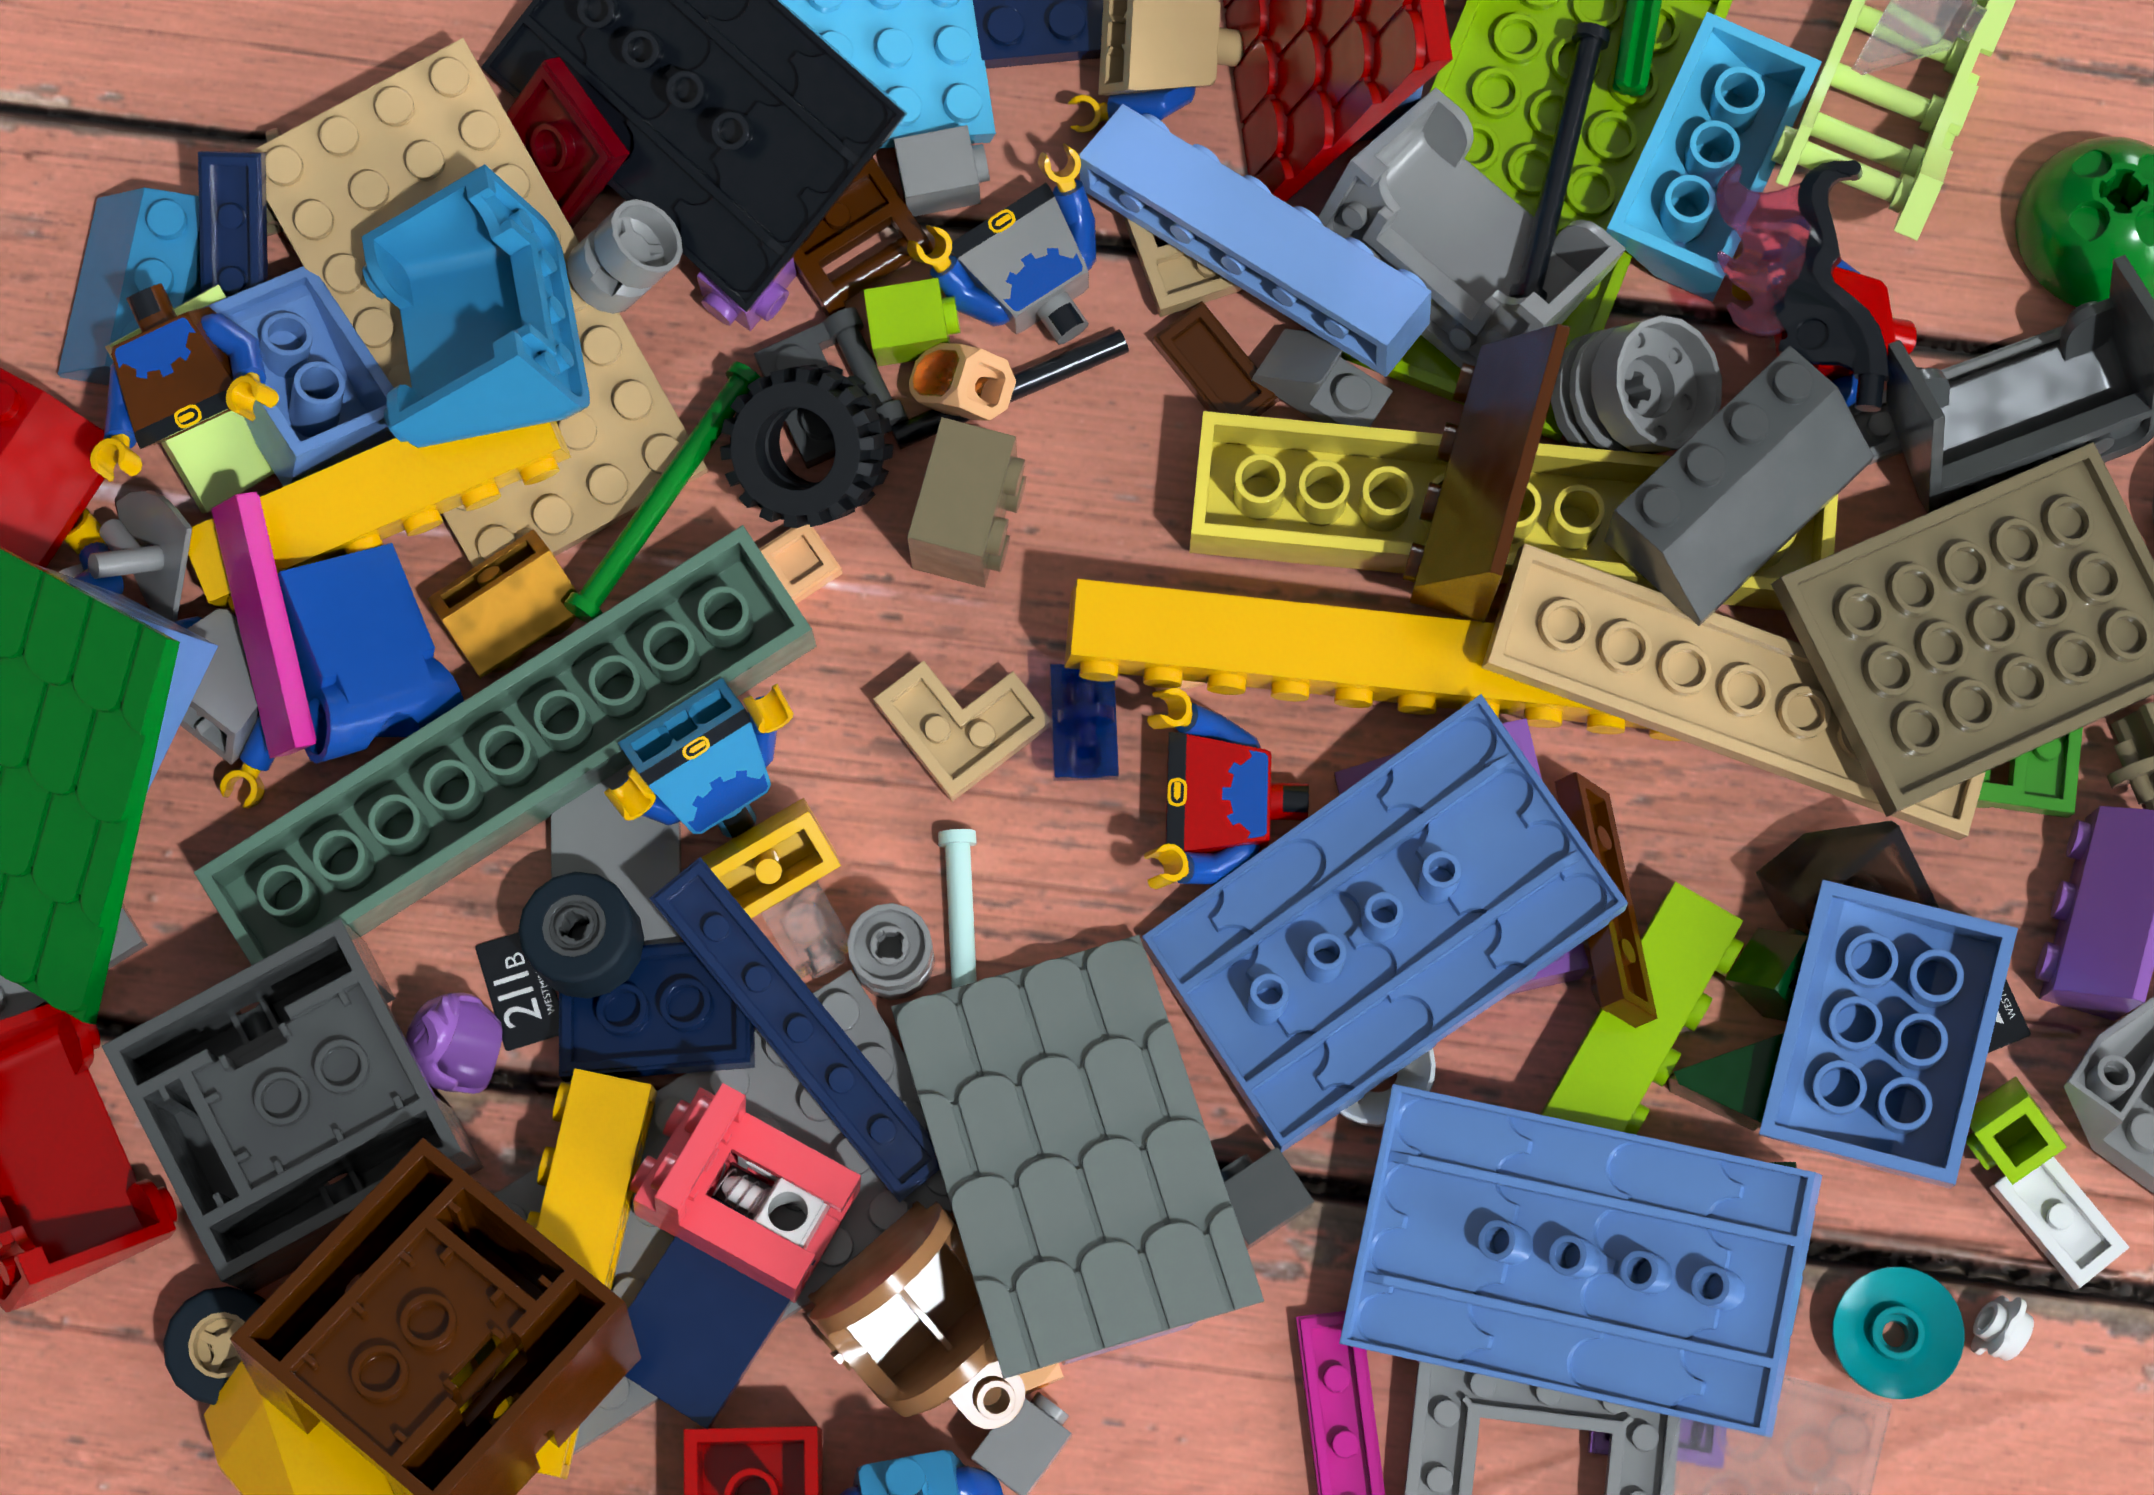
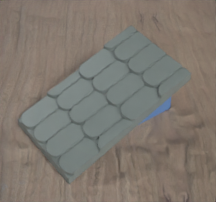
(1075, 1157)

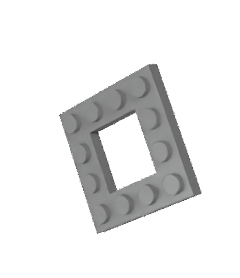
(1449, 1415)

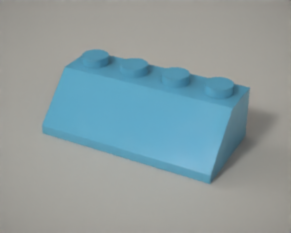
(1720, 112)

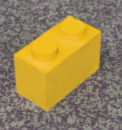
(774, 859)

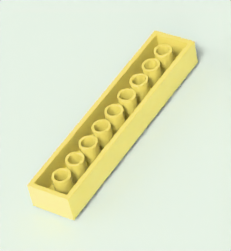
(1359, 493)

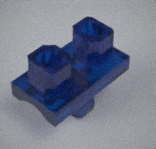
(1082, 726)

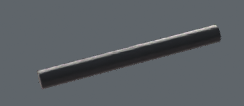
(1027, 382)

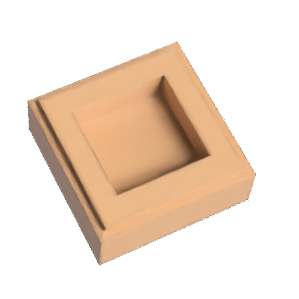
(801, 561)

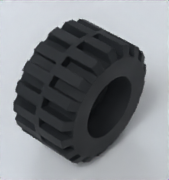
(758, 455)

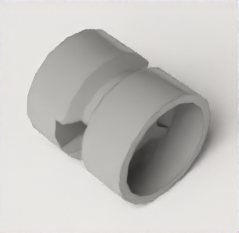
(624, 256)
(891, 951)

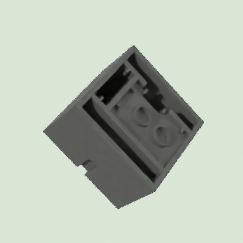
(282, 1101)

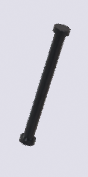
(1589, 41)

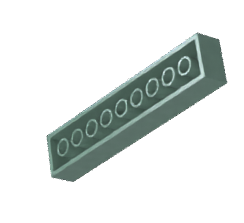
(507, 753)

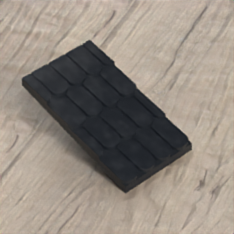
(727, 115)

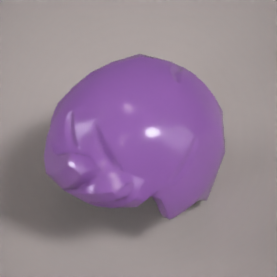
(456, 1042)

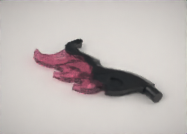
(1789, 274)

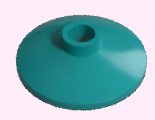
(1930, 1327)

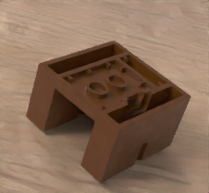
(435, 1283)

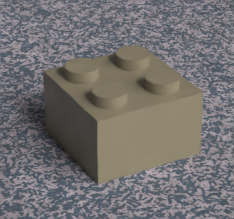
(964, 503)

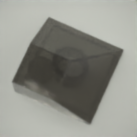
(1857, 856)

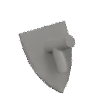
(151, 544)

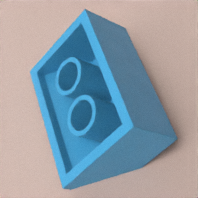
(131, 245)

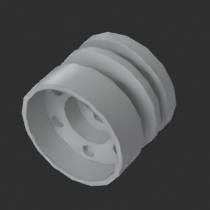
(1637, 387)

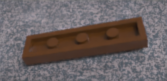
(1616, 951)

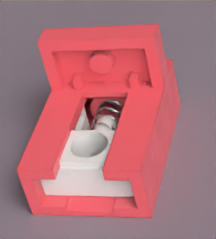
(701, 1148)

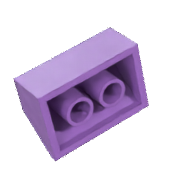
(2105, 916)

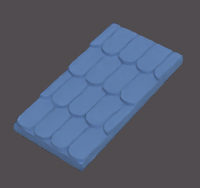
(1383, 923)
(1582, 1260)

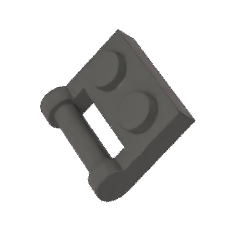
(807, 428)

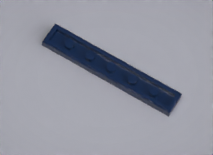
(798, 1028)

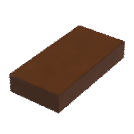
(1213, 364)

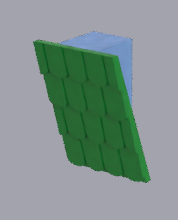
(83, 728)

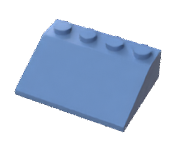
(1888, 1033)

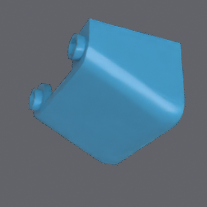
(479, 313)

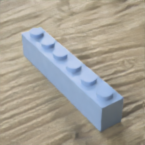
(1256, 239)

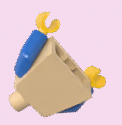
(1158, 55)

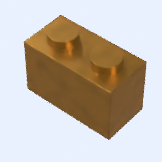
(506, 604)

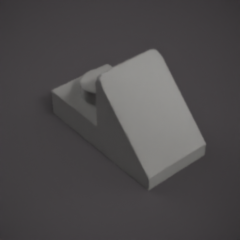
(1319, 382)

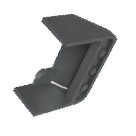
(2035, 409)

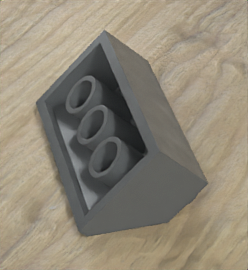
(1741, 486)

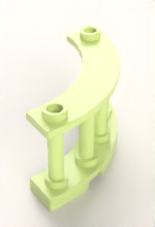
(1920, 168)

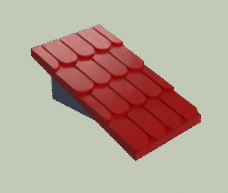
(1328, 77)

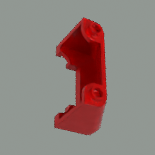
(63, 1171)

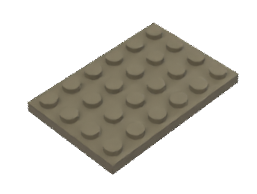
(1981, 627)

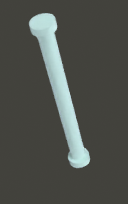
(960, 904)

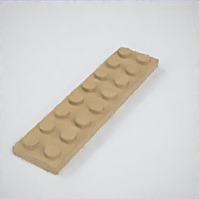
(1702, 684)

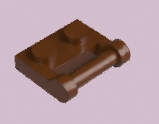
(858, 215)

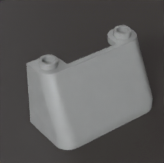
(1459, 232)

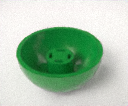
(2075, 218)

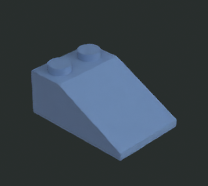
(321, 371)

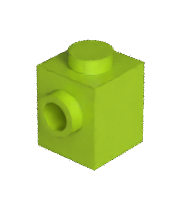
(909, 320)
(2012, 1132)

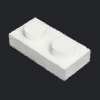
(2061, 1222)

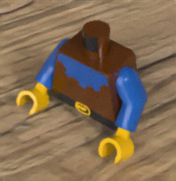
(176, 379)

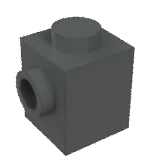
(1264, 1194)

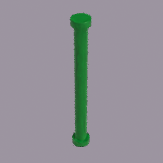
(588, 601)

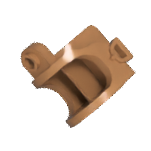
(915, 1322)

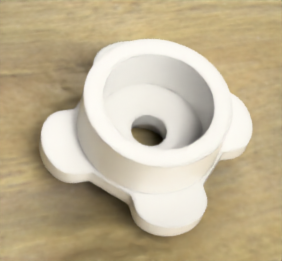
(2002, 1328)

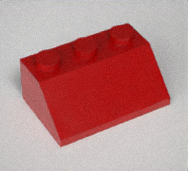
(42, 469)

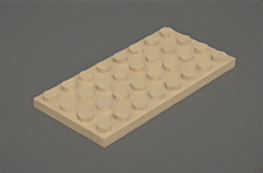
(390, 152)

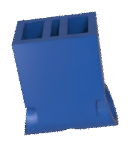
(363, 652)

